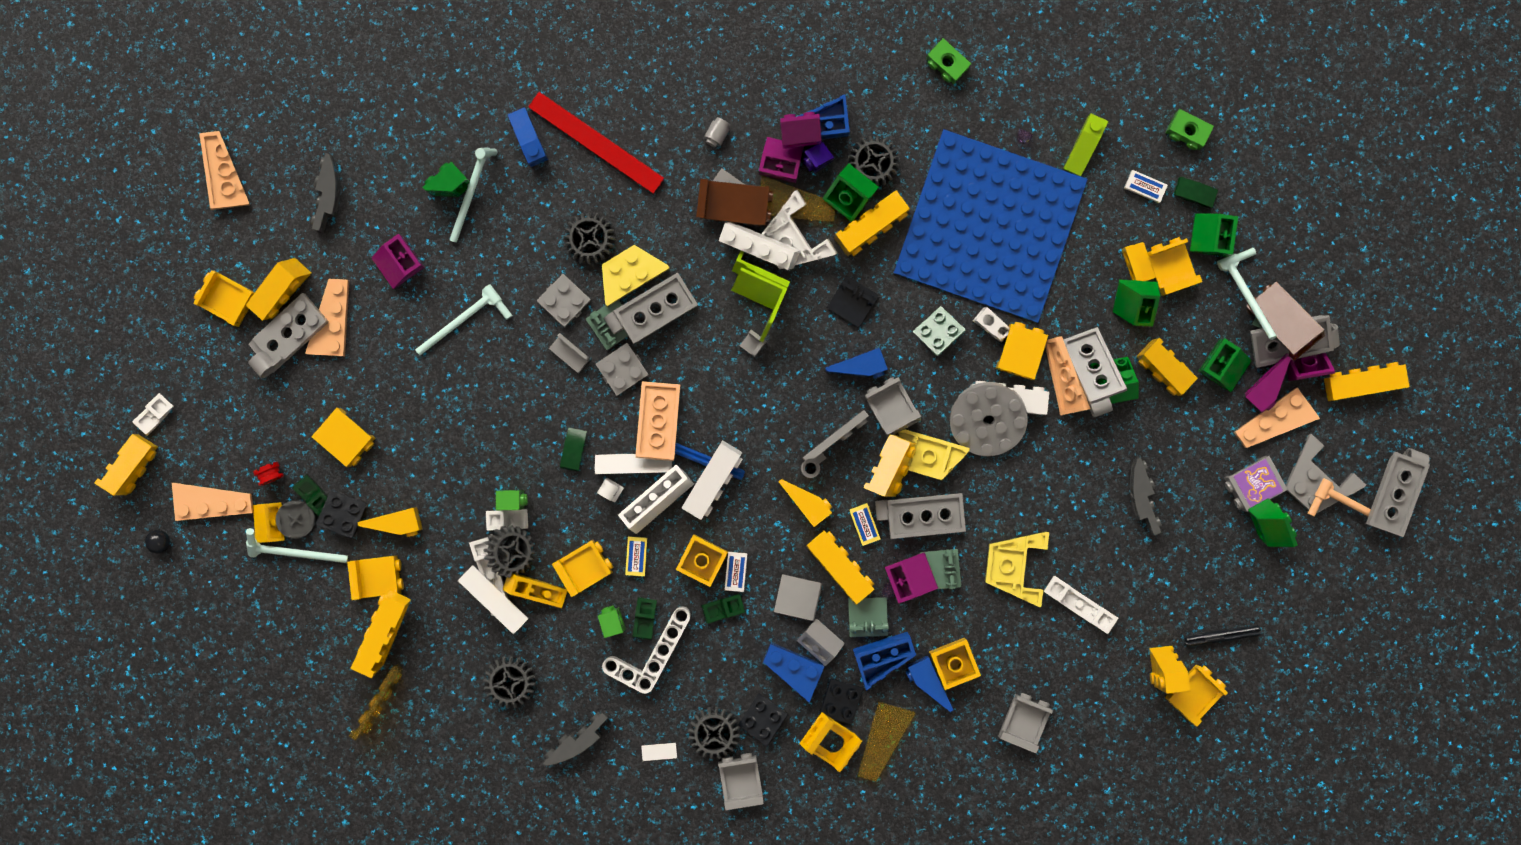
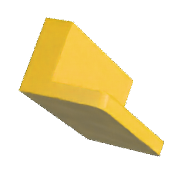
(1138, 262)
(265, 523)

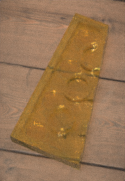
(815, 209)
(392, 677)
(884, 735)

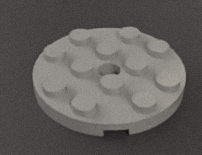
(985, 400)

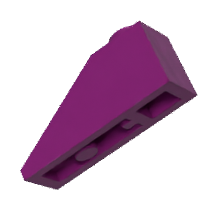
(1266, 389)

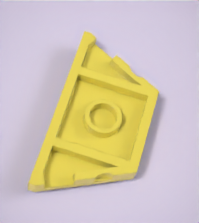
(629, 272)
(932, 455)

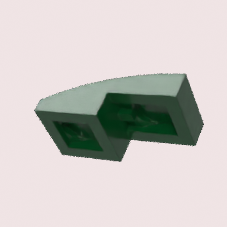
(1195, 192)
(573, 449)
(311, 493)
(723, 608)
(644, 618)

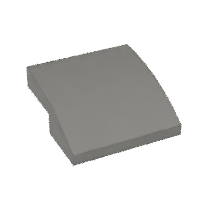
(798, 597)

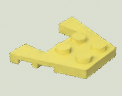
(1007, 566)

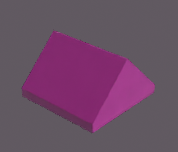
(1310, 367)

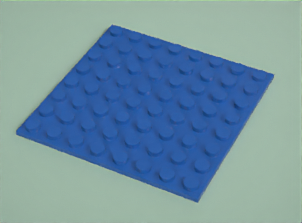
(990, 226)

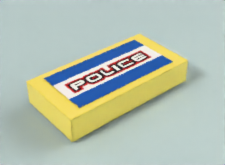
(864, 524)
(636, 556)

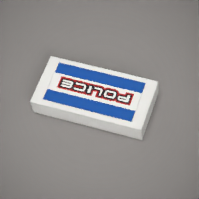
(1145, 186)
(735, 571)

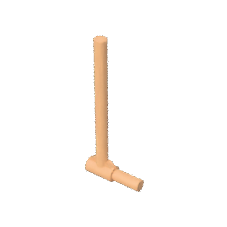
(1326, 490)

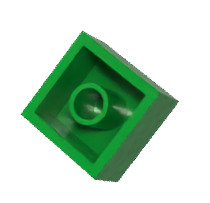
(850, 192)

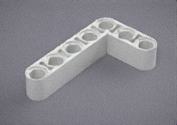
(656, 656)

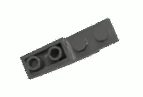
(329, 186)
(1140, 488)
(572, 746)

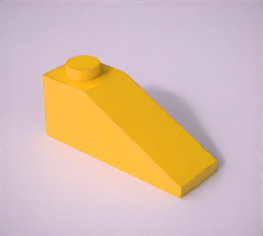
(811, 505)
(398, 523)
(535, 590)

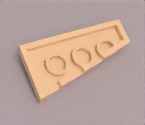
(221, 177)
(334, 306)
(1065, 379)
(1287, 414)
(204, 502)

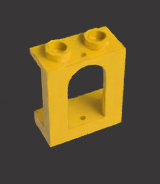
(819, 731)

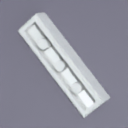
(629, 464)
(493, 599)

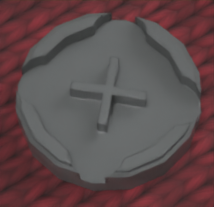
(295, 519)

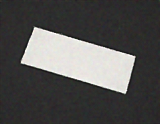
(659, 751)

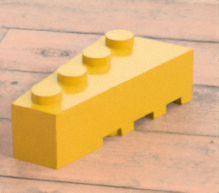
(872, 223)

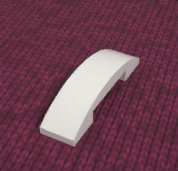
(477, 550)
(1080, 604)

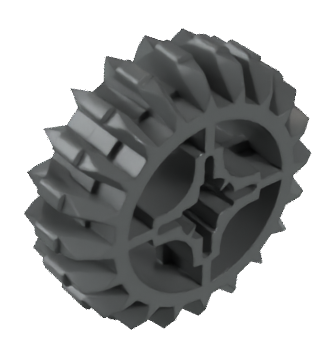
(881, 157)
(584, 245)
(506, 558)
(508, 674)
(724, 720)

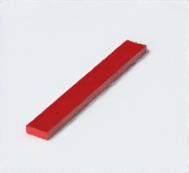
(596, 142)

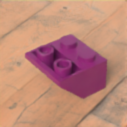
(800, 130)
(780, 162)
(397, 261)
(911, 577)

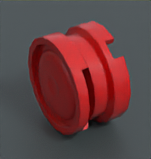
(268, 473)

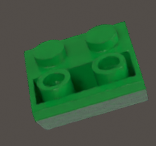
(447, 183)
(1214, 234)
(1137, 301)
(1225, 364)
(1129, 378)
(1272, 524)

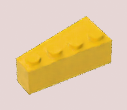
(381, 633)

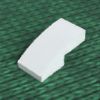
(153, 415)
(500, 518)

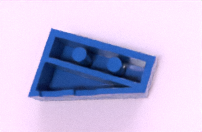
(833, 118)
(882, 657)
(794, 669)

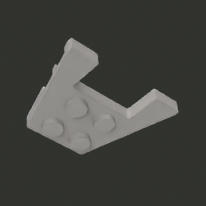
(1307, 477)

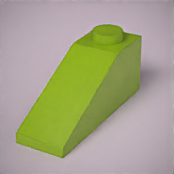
(1085, 144)

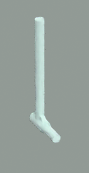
(481, 154)
(1230, 264)
(489, 296)
(255, 548)

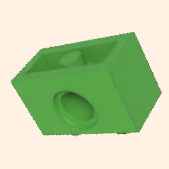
(942, 51)
(1200, 129)
(511, 500)
(611, 621)

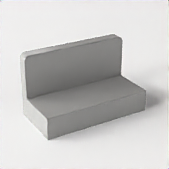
(569, 353)
(821, 642)

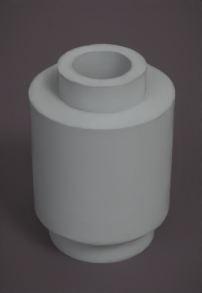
(717, 132)

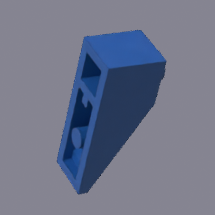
(527, 137)
(865, 365)
(925, 677)

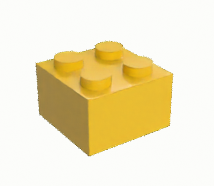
(701, 560)
(954, 663)

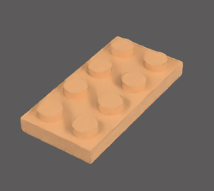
(657, 421)

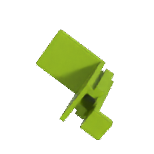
(760, 287)

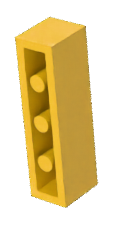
(1366, 382)
(840, 567)

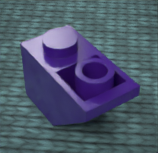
(817, 158)

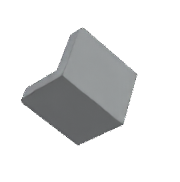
(752, 344)

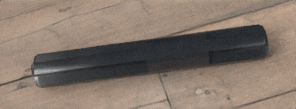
(1222, 635)

